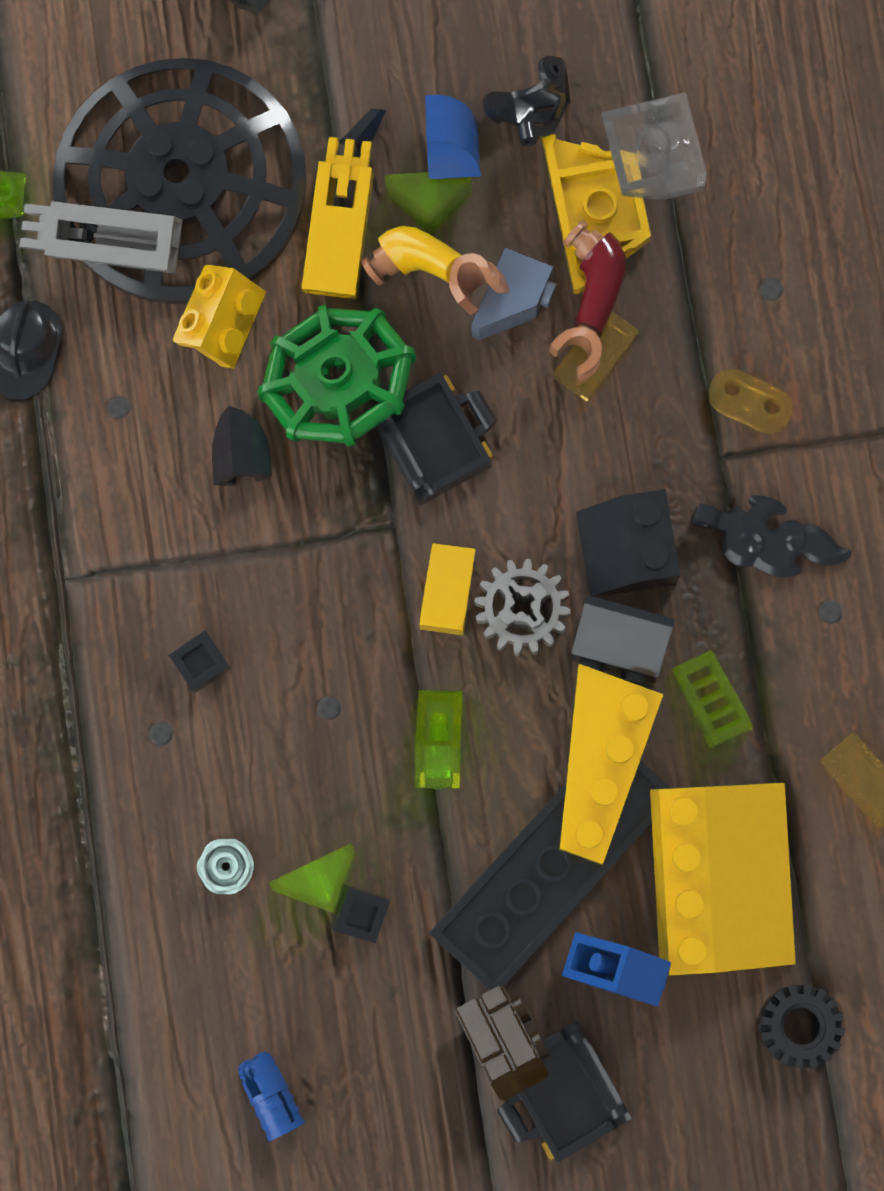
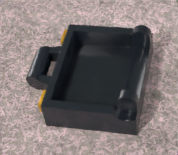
(435, 439)
(571, 1104)

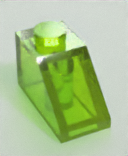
(438, 739)

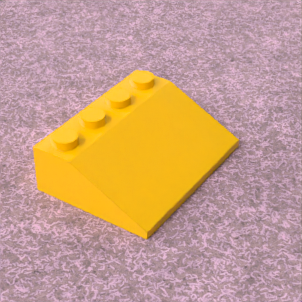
(722, 878)

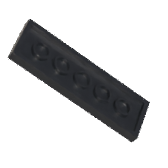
(534, 888)

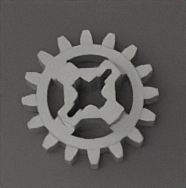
(537, 594)

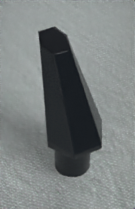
(364, 129)

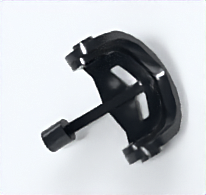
(521, 105)

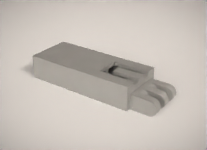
(122, 236)

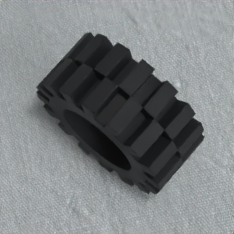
(829, 1022)

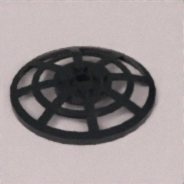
(207, 176)

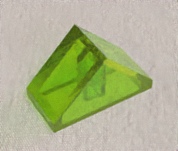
(426, 199)
(319, 881)

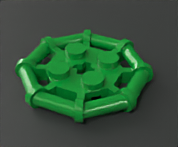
(342, 395)

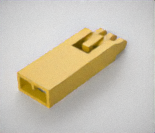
(338, 232)

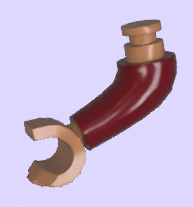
(604, 274)

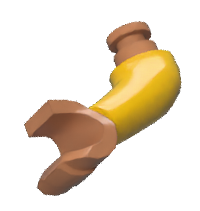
(412, 250)

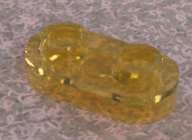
(749, 403)

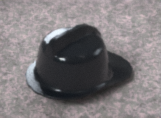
(27, 348)

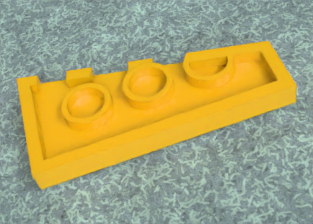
(605, 749)

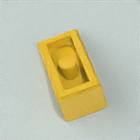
(447, 589)

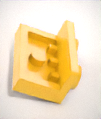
(220, 314)

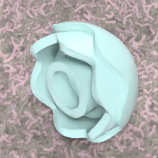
(215, 855)

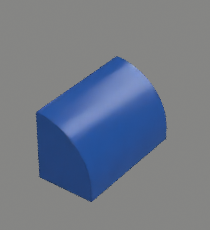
(451, 138)

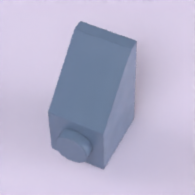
(529, 288)

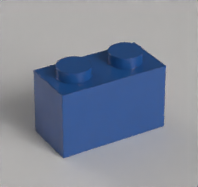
(617, 969)

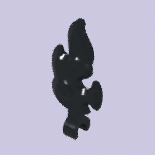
(752, 543)

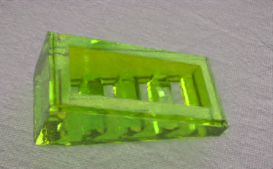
(725, 733)

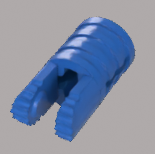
(269, 1096)

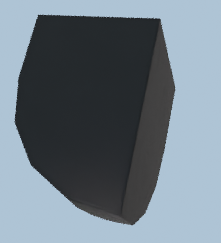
(239, 449)

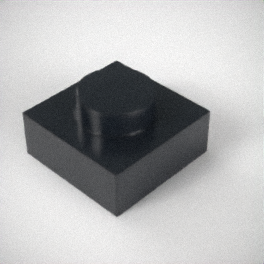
(199, 661)
(360, 913)

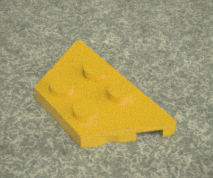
(588, 189)

